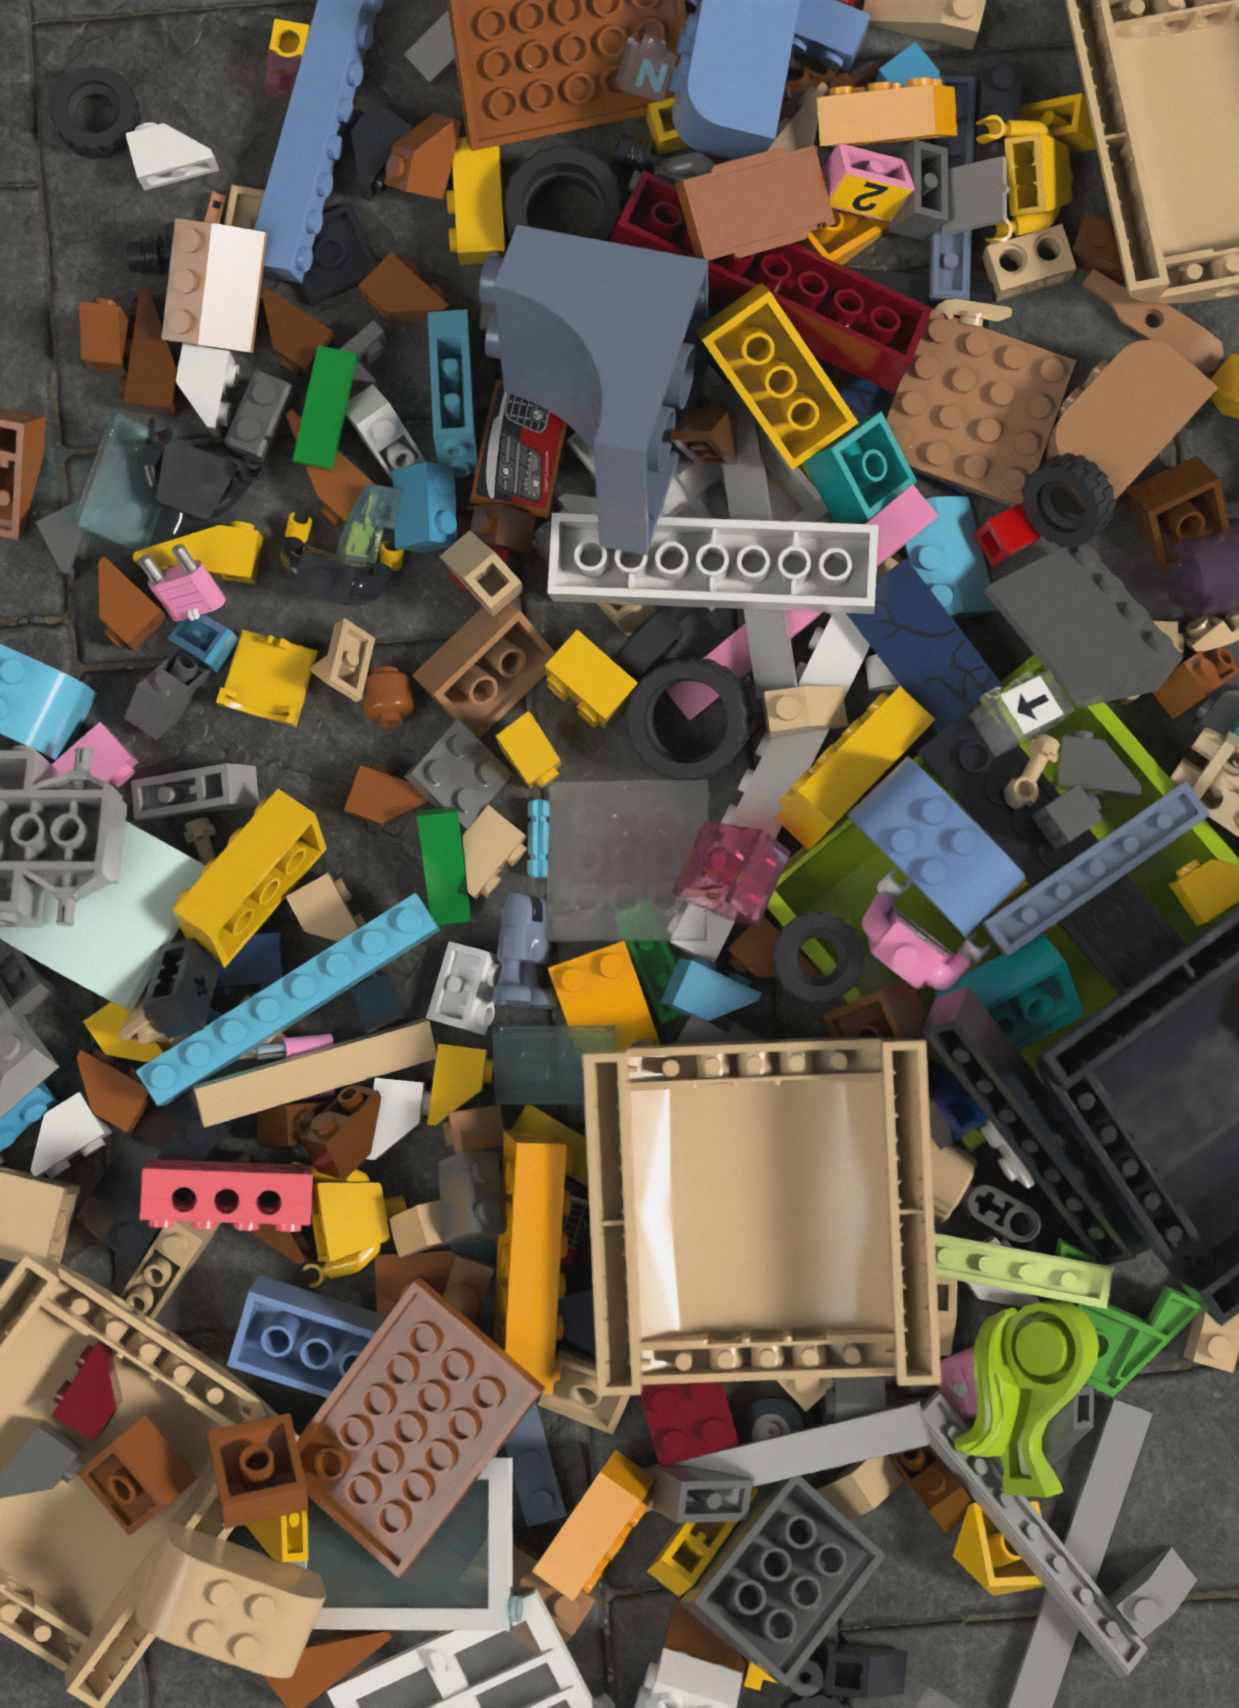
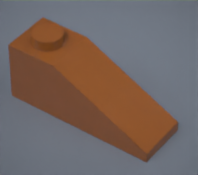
(20, 462)
(334, 489)
(326, 1662)

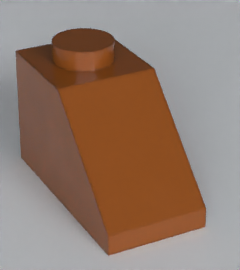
(424, 157)
(125, 608)

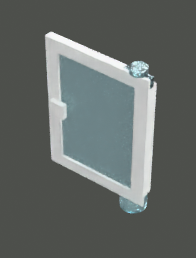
(452, 1585)

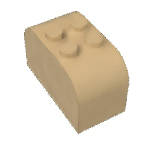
(228, 1601)

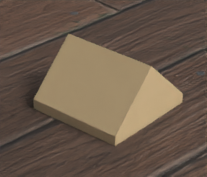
(577, 1393)

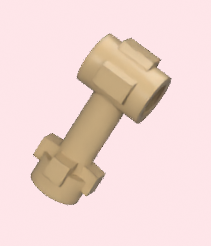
(1025, 789)
(200, 833)

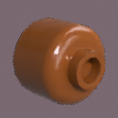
(387, 697)

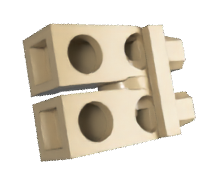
(1219, 779)

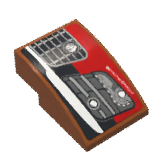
(519, 455)

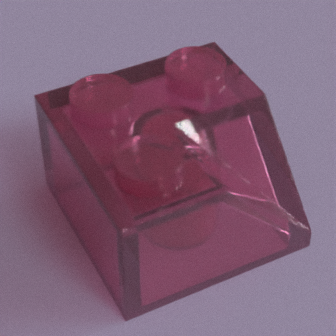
(732, 871)

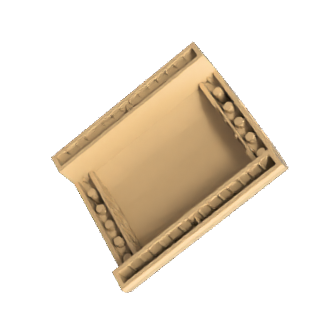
(1166, 138)
(761, 1212)
(62, 1554)

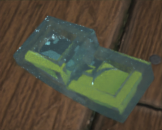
(363, 530)

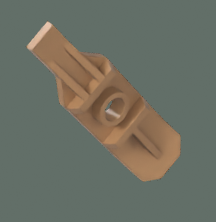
(1174, 328)

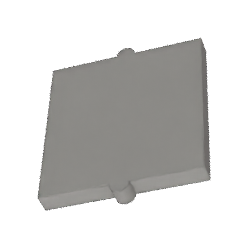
(977, 195)

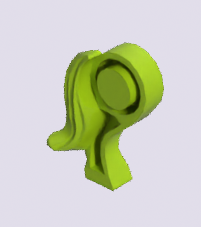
(1023, 1376)

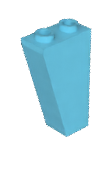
(453, 391)

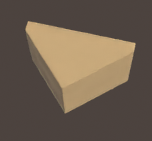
(417, 1228)
(861, 1486)

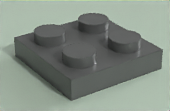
(458, 773)

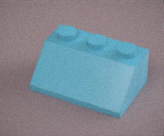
(952, 559)

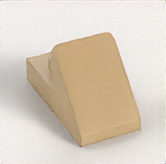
(347, 660)

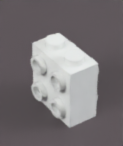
(688, 1683)

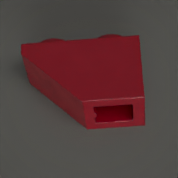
(93, 1395)

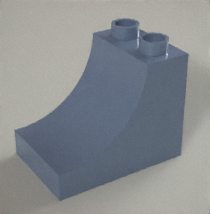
(610, 351)

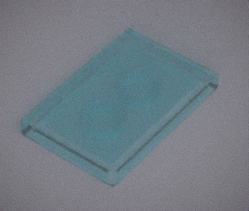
(114, 495)
(544, 1062)

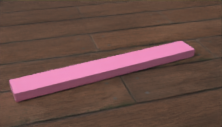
(897, 526)

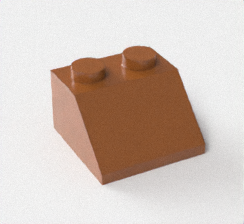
(258, 1470)
(137, 1475)

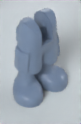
(521, 950)

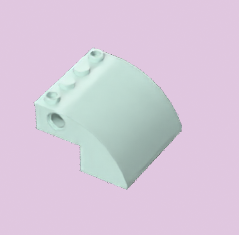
(117, 926)

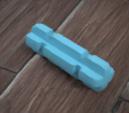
(538, 838)

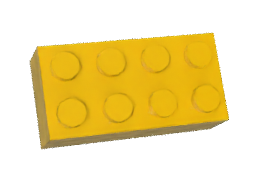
(776, 376)
(852, 766)
(250, 877)

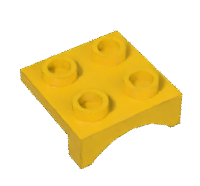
(268, 678)

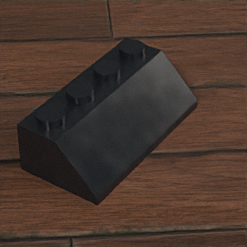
(115, 1203)

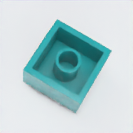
(860, 471)

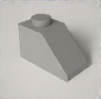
(1153, 1592)

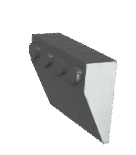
(1085, 627)
(783, 1578)

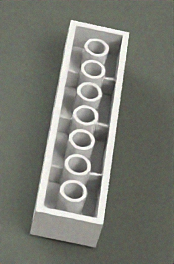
(719, 565)

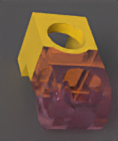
(285, 57)

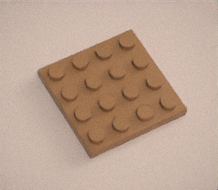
(977, 408)

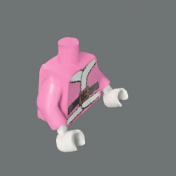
(911, 949)

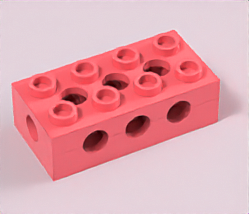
(207, 1178)

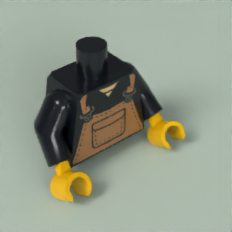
(331, 577)

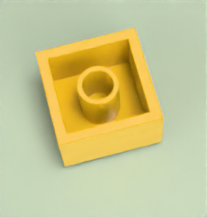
(590, 680)

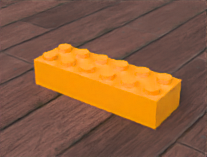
(531, 1250)

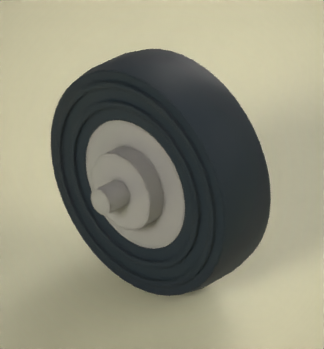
(771, 1418)

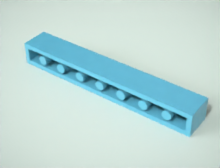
(288, 1000)

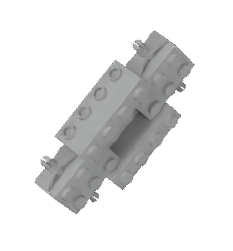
(55, 835)

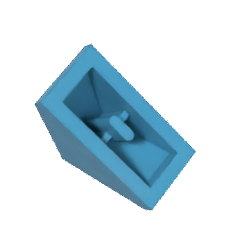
(205, 641)

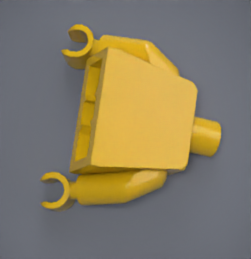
(1036, 174)
(348, 1222)

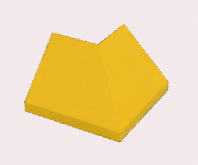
(990, 1556)

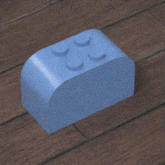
(732, 75)
(937, 846)

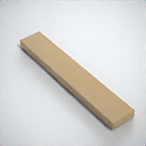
(314, 1072)

